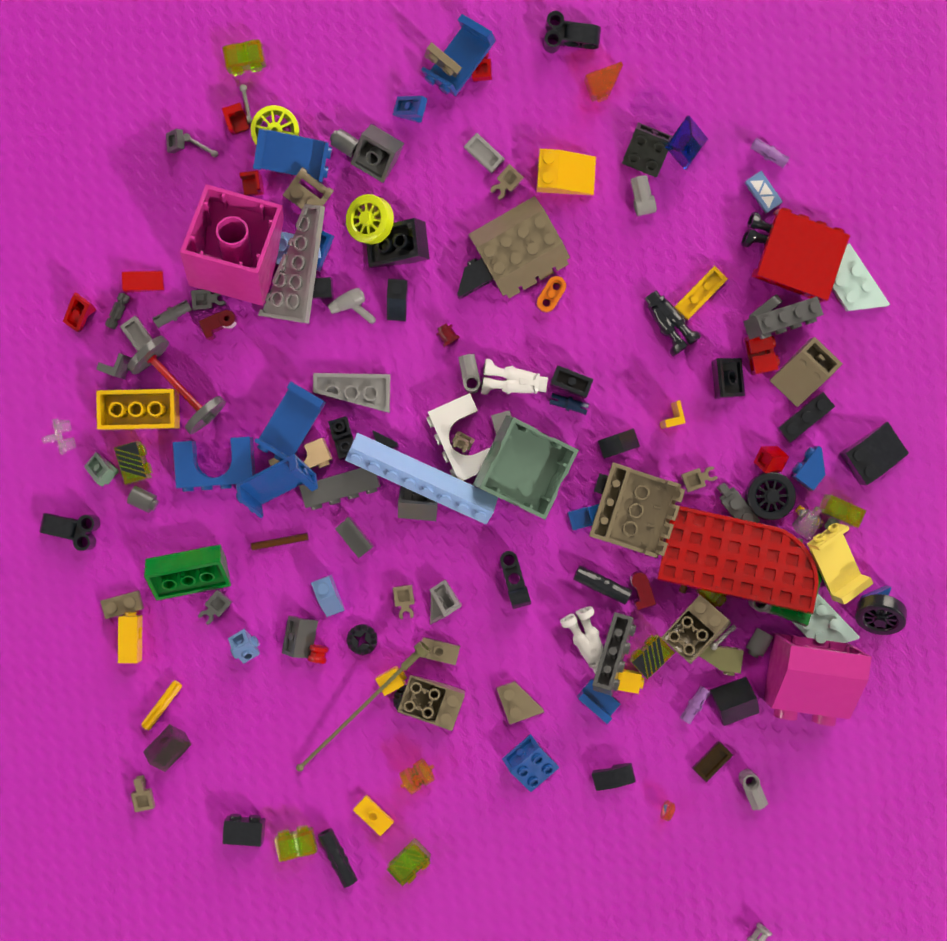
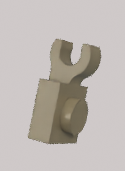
(142, 797)

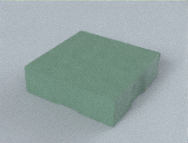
(525, 467)

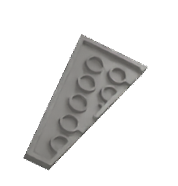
(296, 273)

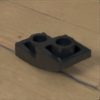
(342, 436)
(613, 777)

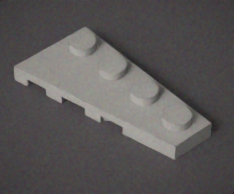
(360, 389)

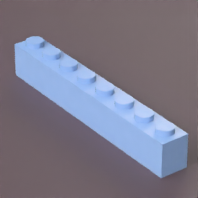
(421, 478)

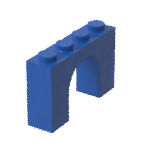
(190, 475)

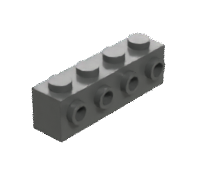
(784, 317)
(613, 653)

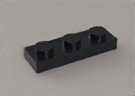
(806, 417)

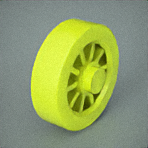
(273, 110)
(372, 226)

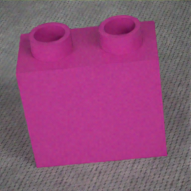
(233, 245)
(815, 678)

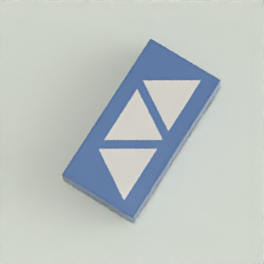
(763, 192)

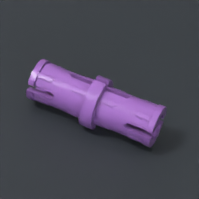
(769, 152)
(695, 704)

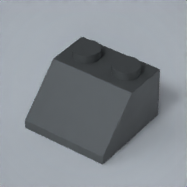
(377, 153)
(415, 506)

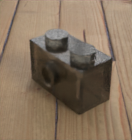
(167, 748)

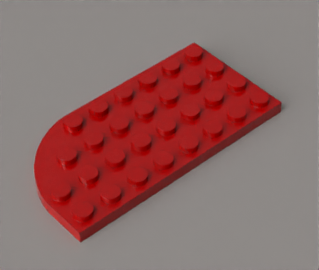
(740, 560)

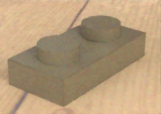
(123, 603)

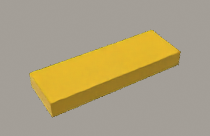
(701, 293)

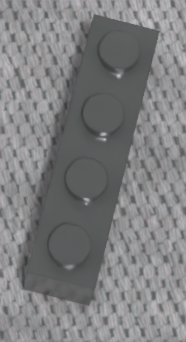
(340, 486)

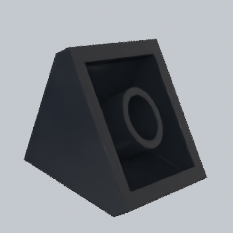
(728, 377)
(735, 701)

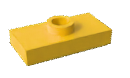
(373, 815)

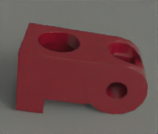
(217, 322)
(643, 590)

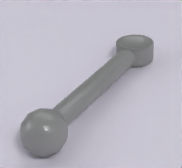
(243, 88)
(187, 137)
(714, 646)

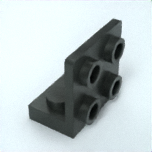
(647, 150)

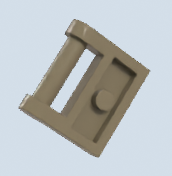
(300, 195)

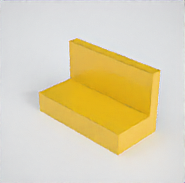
(678, 416)

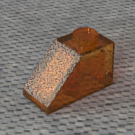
(602, 82)

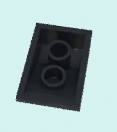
(403, 245)
(874, 454)

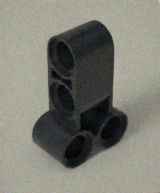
(570, 34)
(71, 529)
(517, 592)

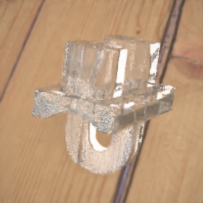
(63, 444)

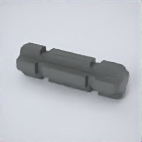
(117, 311)

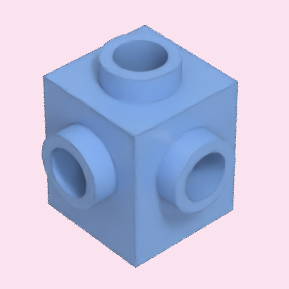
(244, 646)

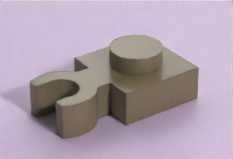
(508, 180)
(462, 441)
(695, 479)
(404, 597)

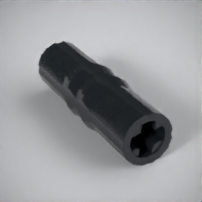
(602, 584)
(337, 857)

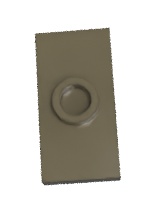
(442, 651)

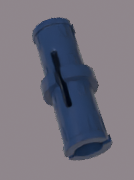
(569, 403)

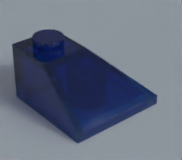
(686, 142)

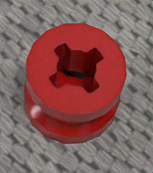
(318, 654)

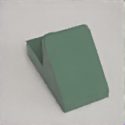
(101, 469)

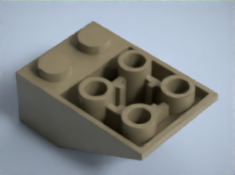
(805, 371)
(696, 629)
(432, 702)

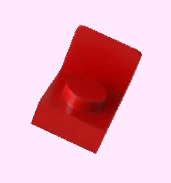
(78, 312)

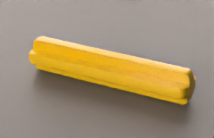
(161, 705)

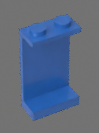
(466, 50)
(290, 153)
(290, 422)
(275, 482)

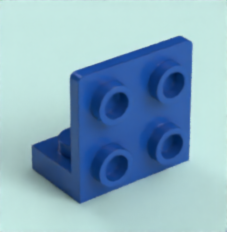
(530, 763)

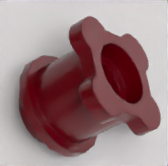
(447, 334)

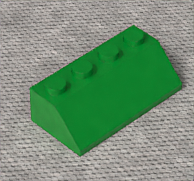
(187, 572)

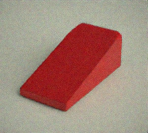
(142, 281)

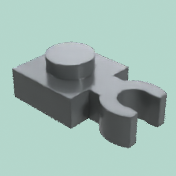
(204, 299)
(216, 605)

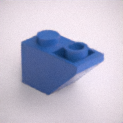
(811, 469)

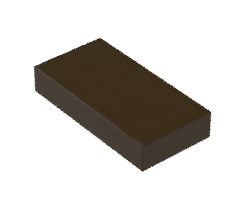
(712, 761)

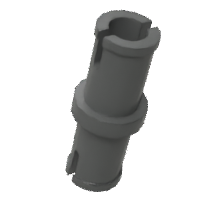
(172, 313)

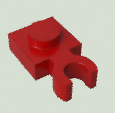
(484, 70)

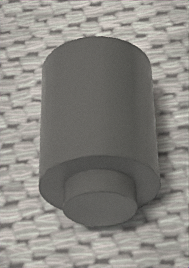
(344, 142)
(142, 499)
(759, 643)

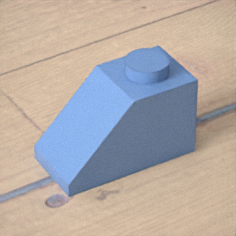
(327, 595)

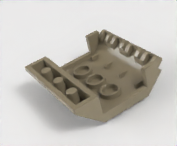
(520, 247)
(637, 510)

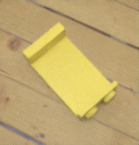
(838, 564)

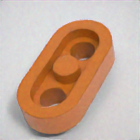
(550, 294)

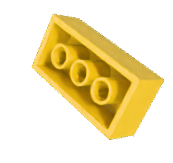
(138, 409)

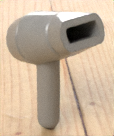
(349, 300)

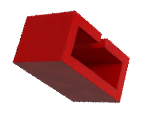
(761, 355)

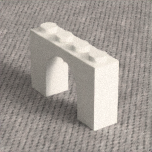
(443, 419)

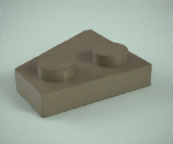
(442, 60)
(517, 703)

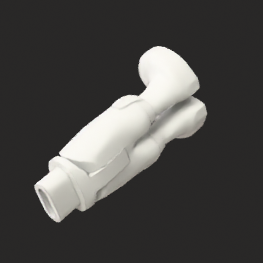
(516, 380)
(588, 643)

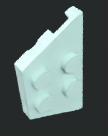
(855, 285)
(827, 625)

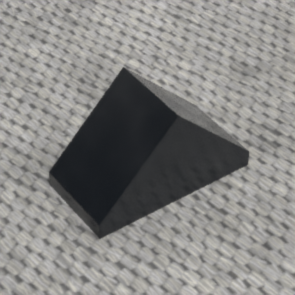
(618, 443)

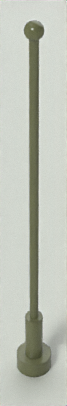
(421, 649)

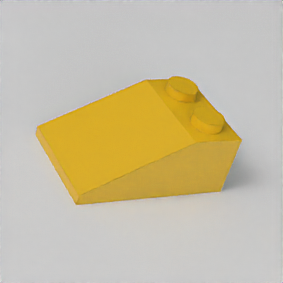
(565, 172)

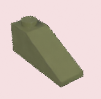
(725, 659)

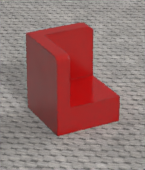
(236, 118)
(252, 183)
(771, 459)

